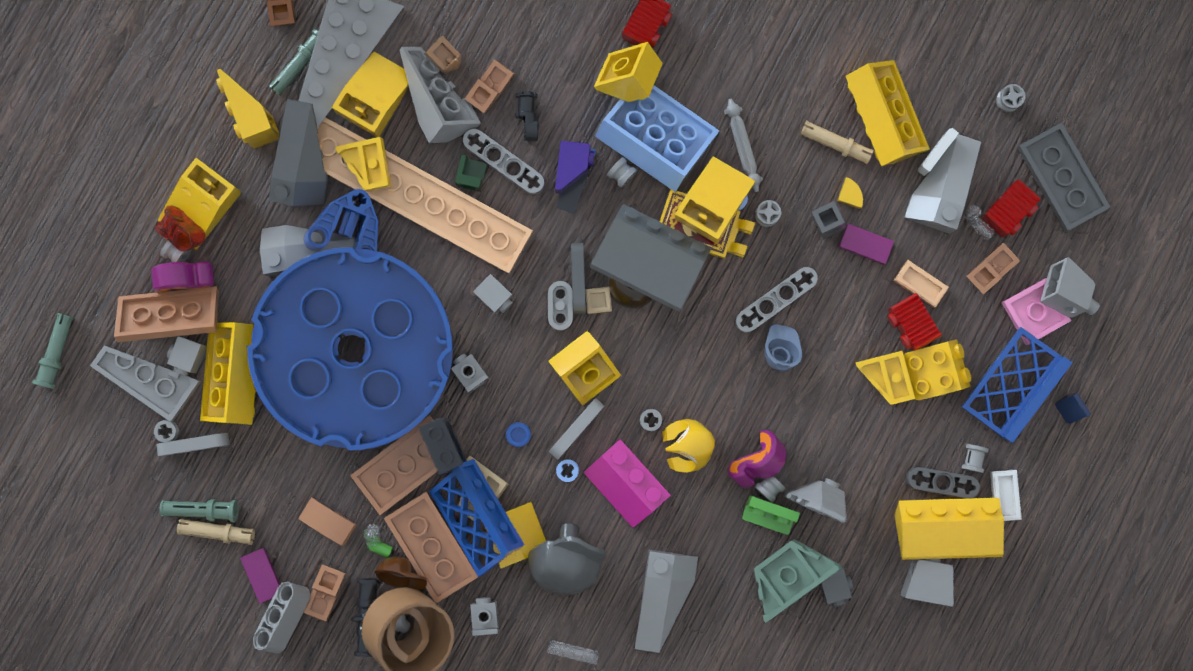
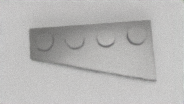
(148, 382)

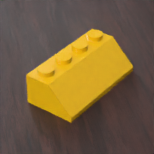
(887, 112)
(227, 381)
(950, 528)

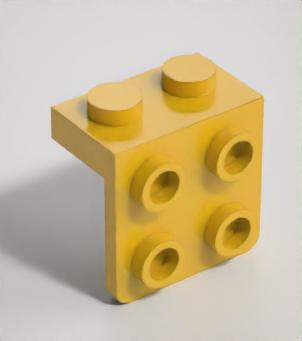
(937, 370)

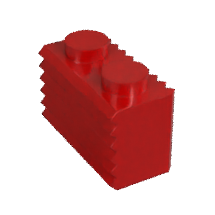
(647, 21)
(1011, 208)
(913, 322)

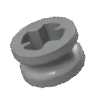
(656, 414)
(163, 438)

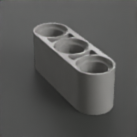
(281, 617)

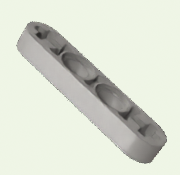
(502, 164)
(777, 302)

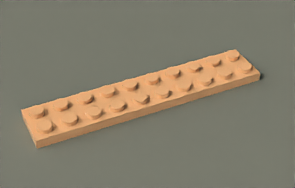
(432, 203)

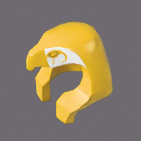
(695, 443)

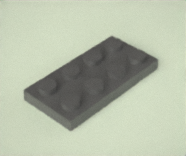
(1063, 177)

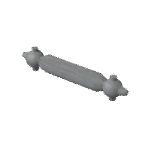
(742, 143)

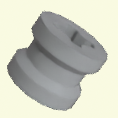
(1012, 93)
(622, 172)
(769, 209)
(171, 252)
(770, 488)

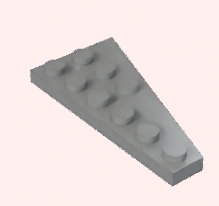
(342, 45)

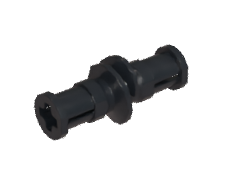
(367, 596)

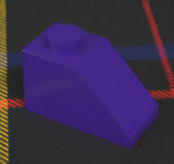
(572, 164)

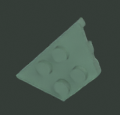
(791, 575)

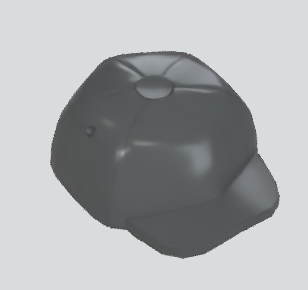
(566, 564)

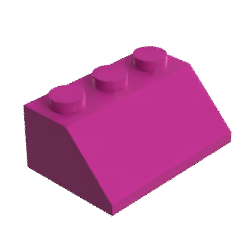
(626, 483)

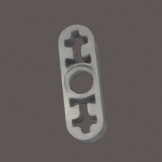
(576, 428)
(192, 444)

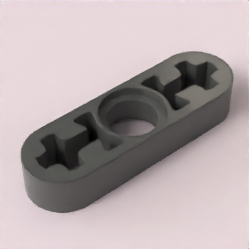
(578, 278)
(959, 492)

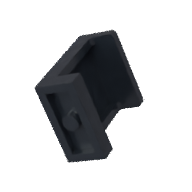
(442, 445)

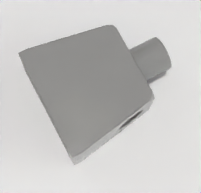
(1069, 290)
(929, 582)

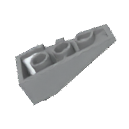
(822, 498)

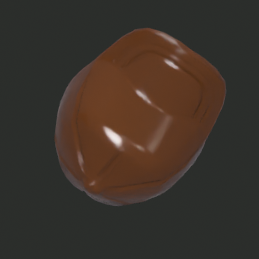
(399, 573)

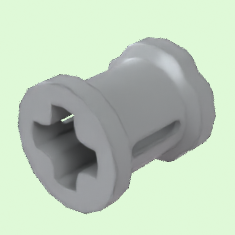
(975, 458)

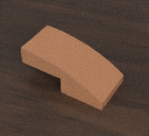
(490, 86)
(993, 268)
(327, 521)
(324, 593)

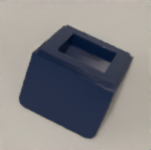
(1072, 408)

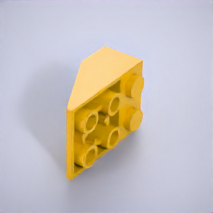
(372, 94)
(253, 121)
(202, 196)
(714, 200)

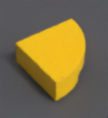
(851, 194)

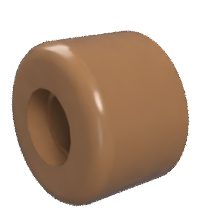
(423, 648)

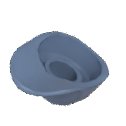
(782, 348)

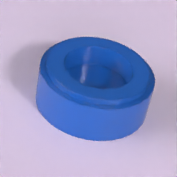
(518, 434)

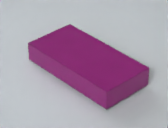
(866, 244)
(261, 574)

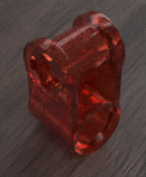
(180, 229)

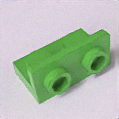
(769, 515)

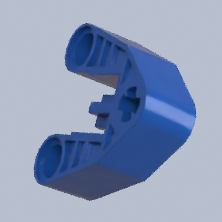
(326, 222)

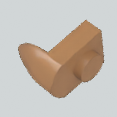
(444, 56)

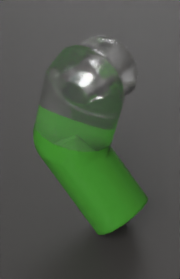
(373, 541)

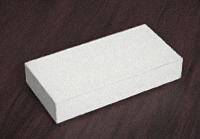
(937, 151)
(1005, 487)

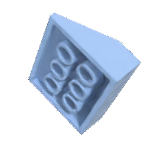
(657, 136)

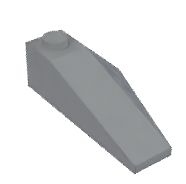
(436, 104)
(944, 190)
(285, 246)
(664, 592)

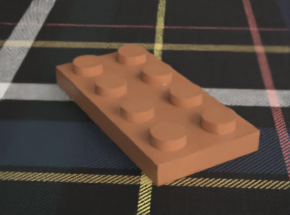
(166, 314)
(396, 470)
(431, 547)

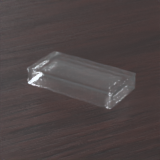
(573, 652)

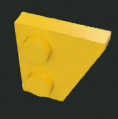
(367, 162)
(889, 376)

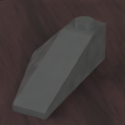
(298, 165)

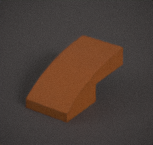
(281, 12)

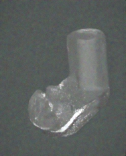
(972, 216)

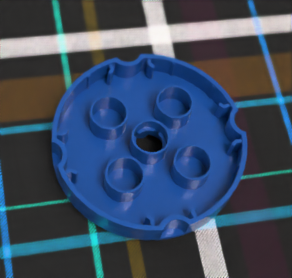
(299, 337)

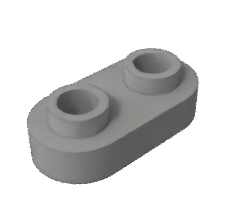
(560, 306)

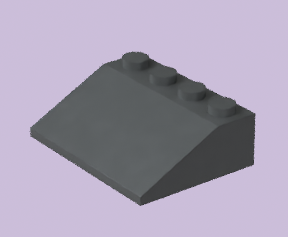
(650, 257)

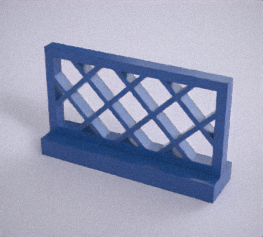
(1035, 396)
(487, 509)

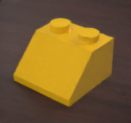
(629, 73)
(585, 368)
(529, 529)

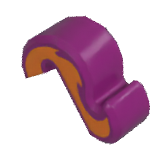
(182, 276)
(761, 463)

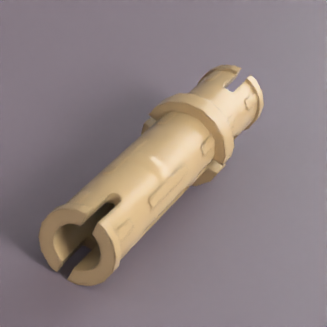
(837, 142)
(227, 532)

